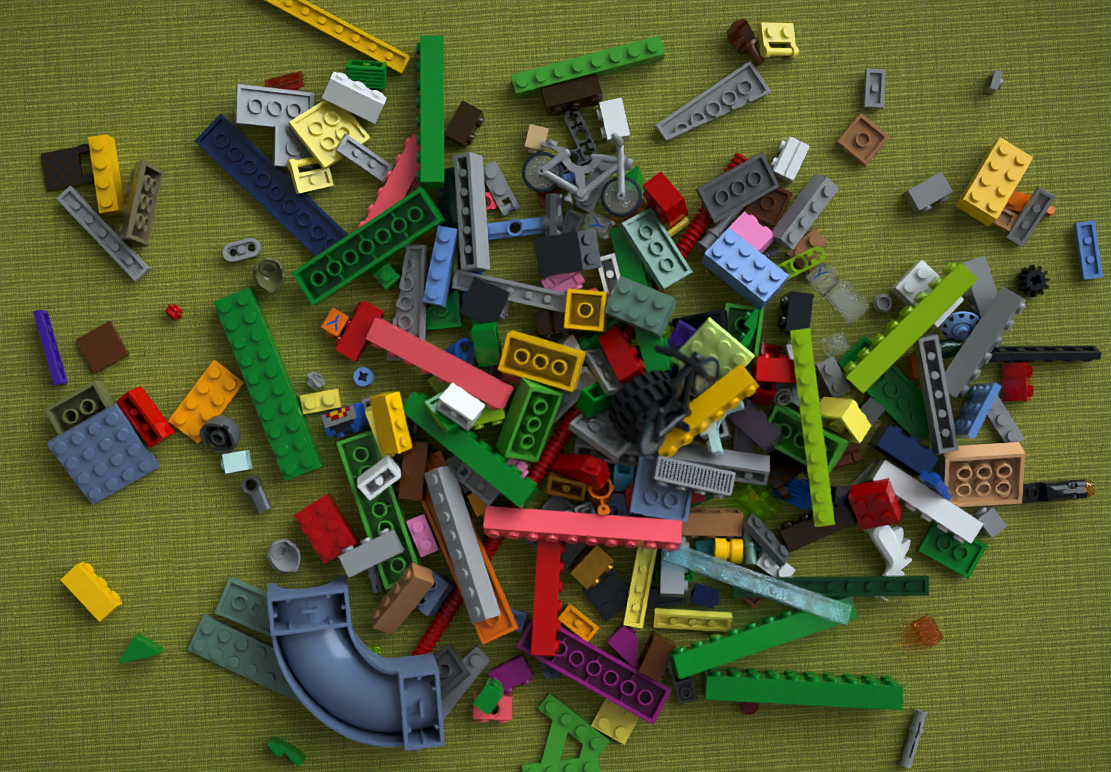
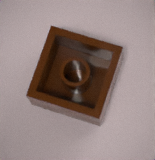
(654, 657)

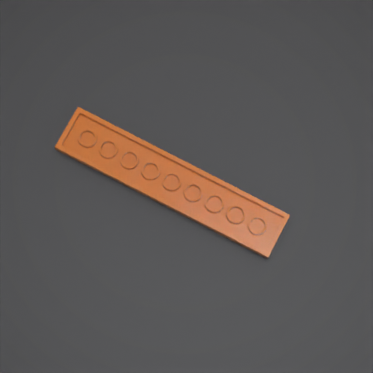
(492, 627)

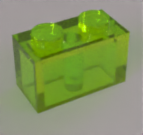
(758, 500)

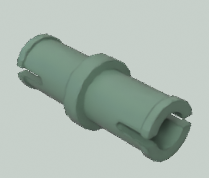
(749, 548)

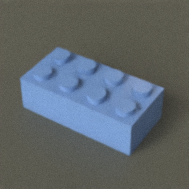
(744, 269)

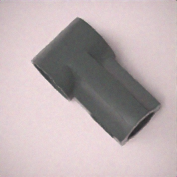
(257, 496)

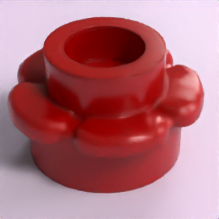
(174, 312)

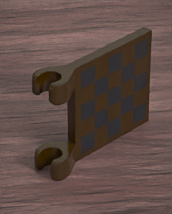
(64, 168)
(782, 470)

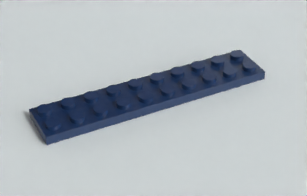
(269, 186)

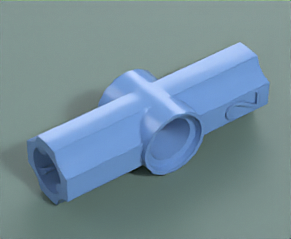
(502, 230)

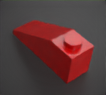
(766, 390)
(583, 469)

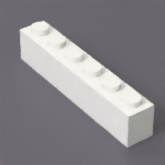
(928, 503)

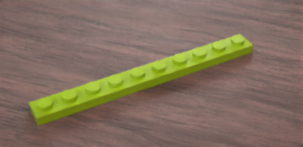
(812, 427)

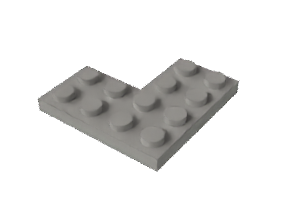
(275, 110)

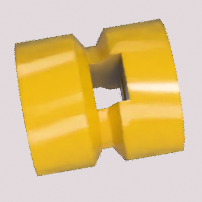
(730, 551)

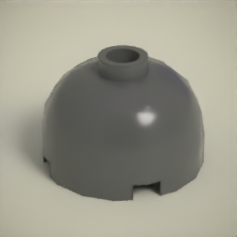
(220, 433)

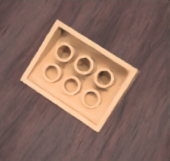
(979, 469)

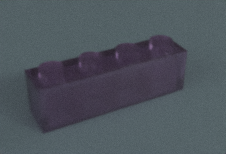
(756, 426)

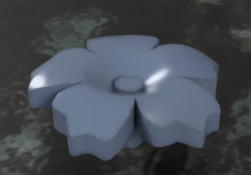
(548, 672)

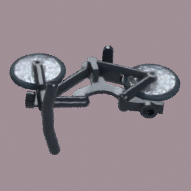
(698, 377)

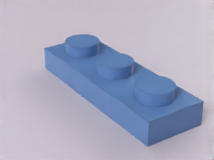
(1088, 250)

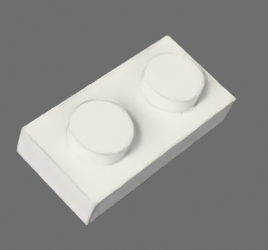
(767, 564)

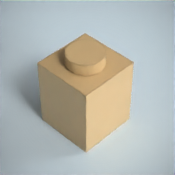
(535, 136)

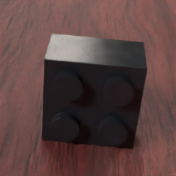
(795, 311)

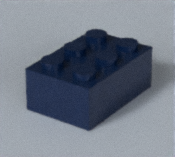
(903, 449)

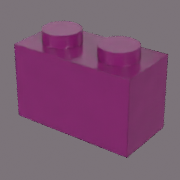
(512, 672)

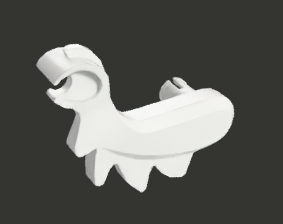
(892, 548)

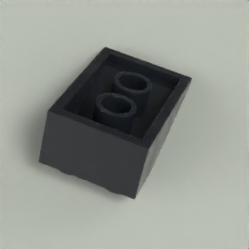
(567, 253)

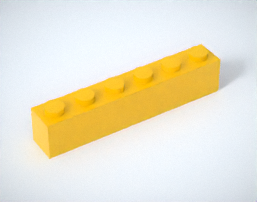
(711, 407)

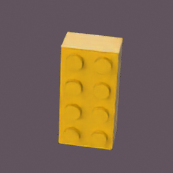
(994, 181)
(542, 360)

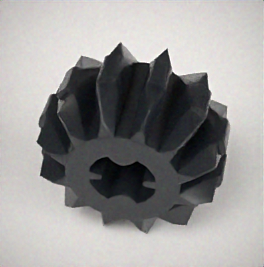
(1026, 284)

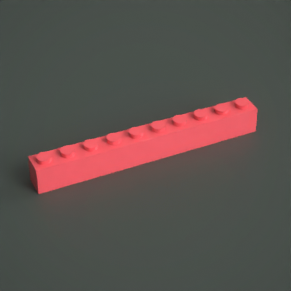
(582, 527)

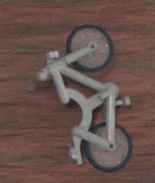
(619, 196)

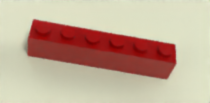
(546, 598)

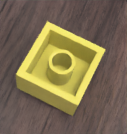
(844, 418)

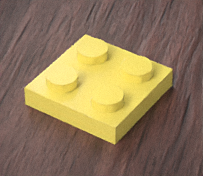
(614, 721)

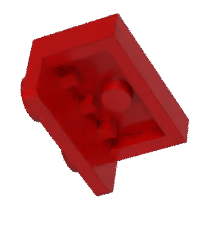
(1017, 381)

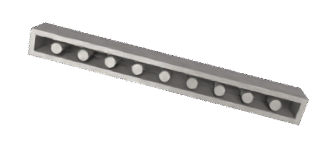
(748, 466)

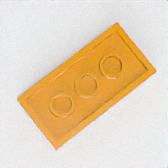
(206, 399)

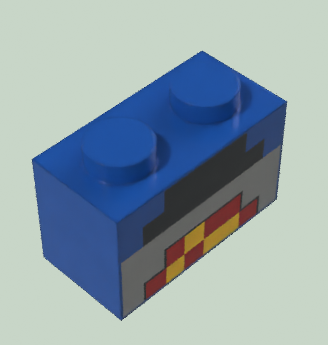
(344, 420)

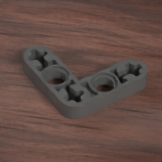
(579, 151)

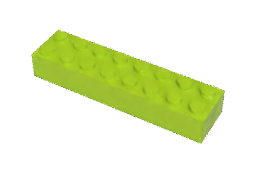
(910, 325)

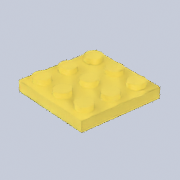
(323, 128)

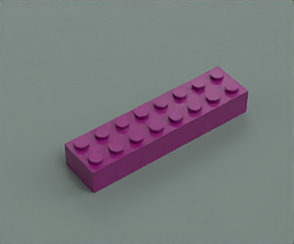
(602, 674)

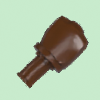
(744, 41)

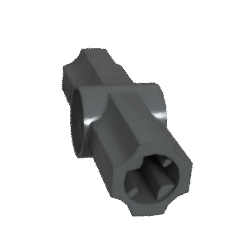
(553, 219)

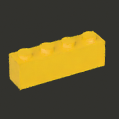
(106, 175)

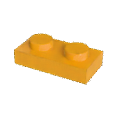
(578, 622)

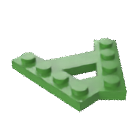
(564, 722)

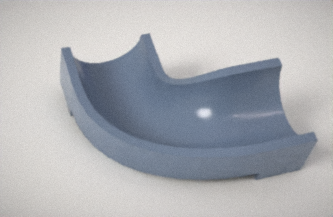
(345, 681)

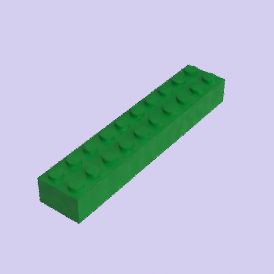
(269, 384)
(802, 688)

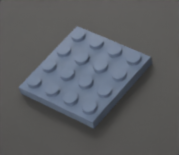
(103, 454)

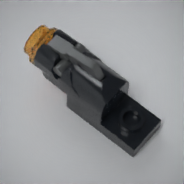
(1057, 490)

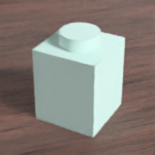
(236, 461)

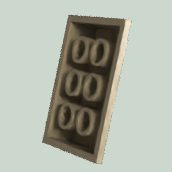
(141, 203)

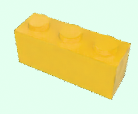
(390, 422)
(91, 591)

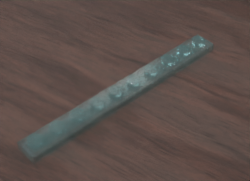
(759, 584)

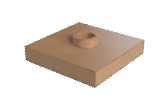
(862, 139)

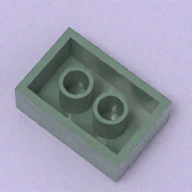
(640, 307)

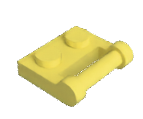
(777, 34)
(308, 180)

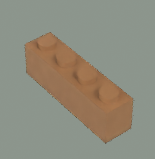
(713, 522)
(402, 598)

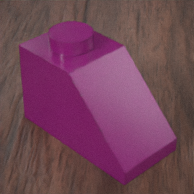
(625, 643)

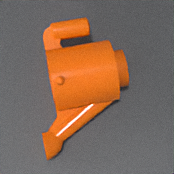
(602, 497)

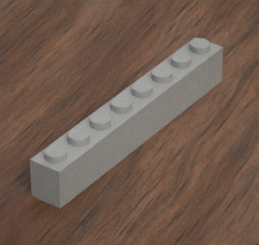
(462, 544)

